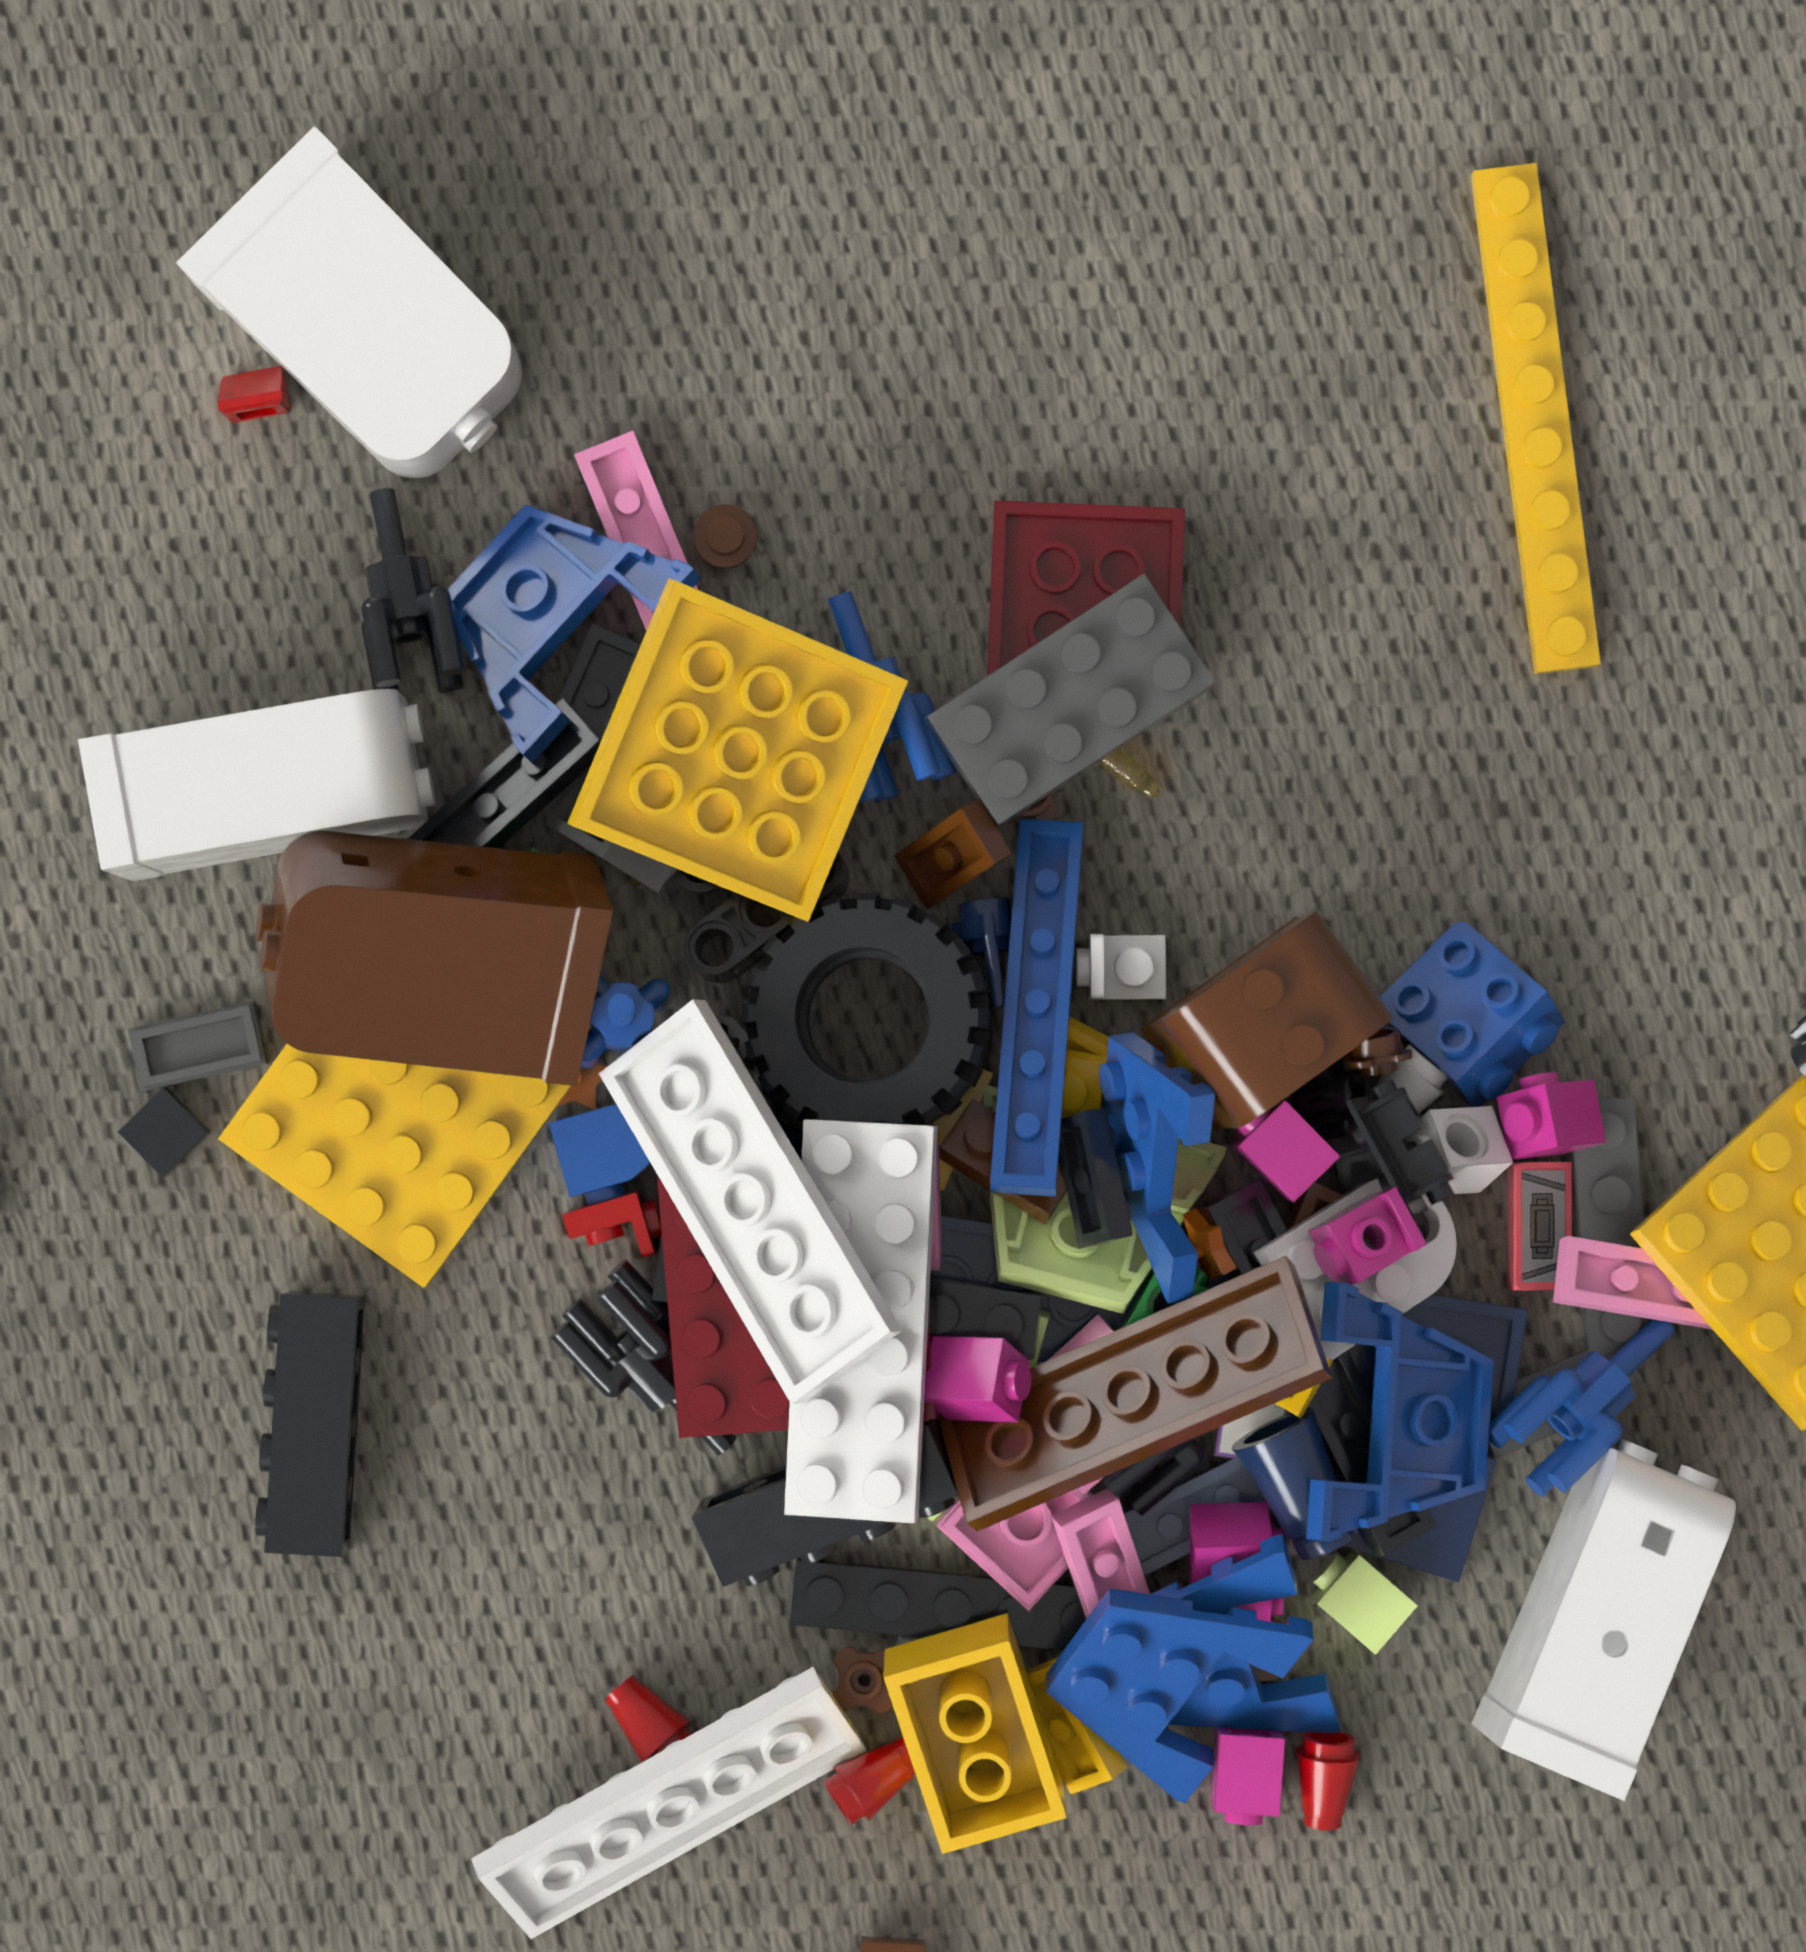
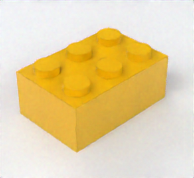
(974, 1733)

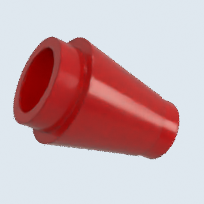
(646, 1718)
(1326, 1777)
(870, 1780)

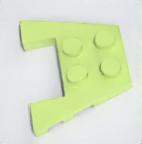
(1102, 1275)

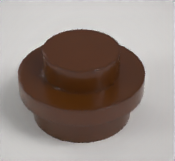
(725, 536)

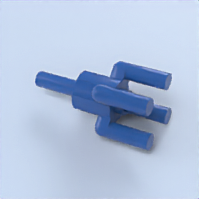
(909, 721)
(622, 1017)
(1580, 1407)

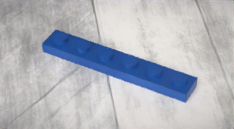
(1037, 1008)

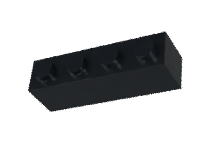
(312, 1423)
(752, 1536)

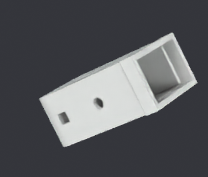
(359, 311)
(254, 782)
(1607, 1618)

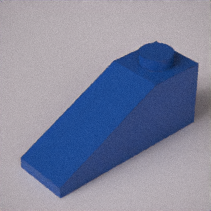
(598, 1153)

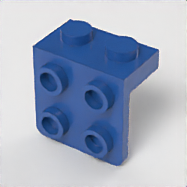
(1472, 1013)

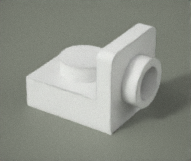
(1123, 967)

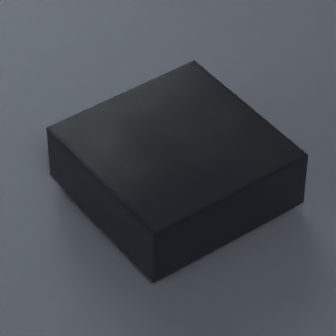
(164, 1132)

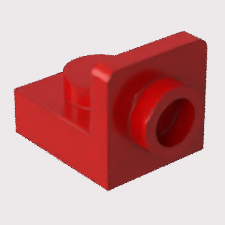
(604, 1219)

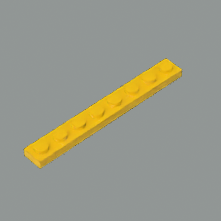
(1535, 418)

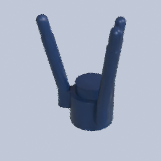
(987, 928)

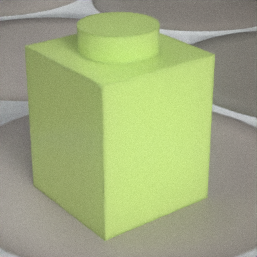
(1361, 1599)

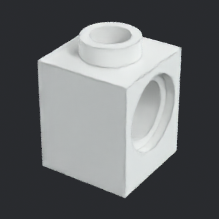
(1468, 1143)

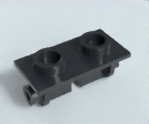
(1383, 1130)

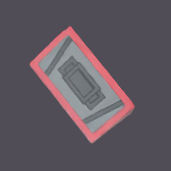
(1536, 1221)

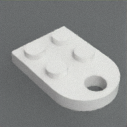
(1399, 1284)

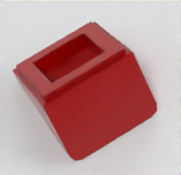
(254, 395)

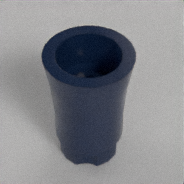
(1282, 1461)

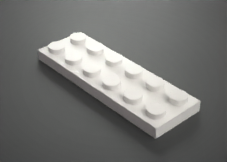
(749, 1202)
(860, 1437)
(669, 1803)

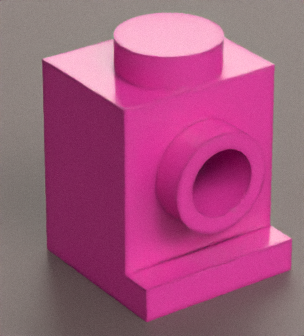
(1386, 1226)

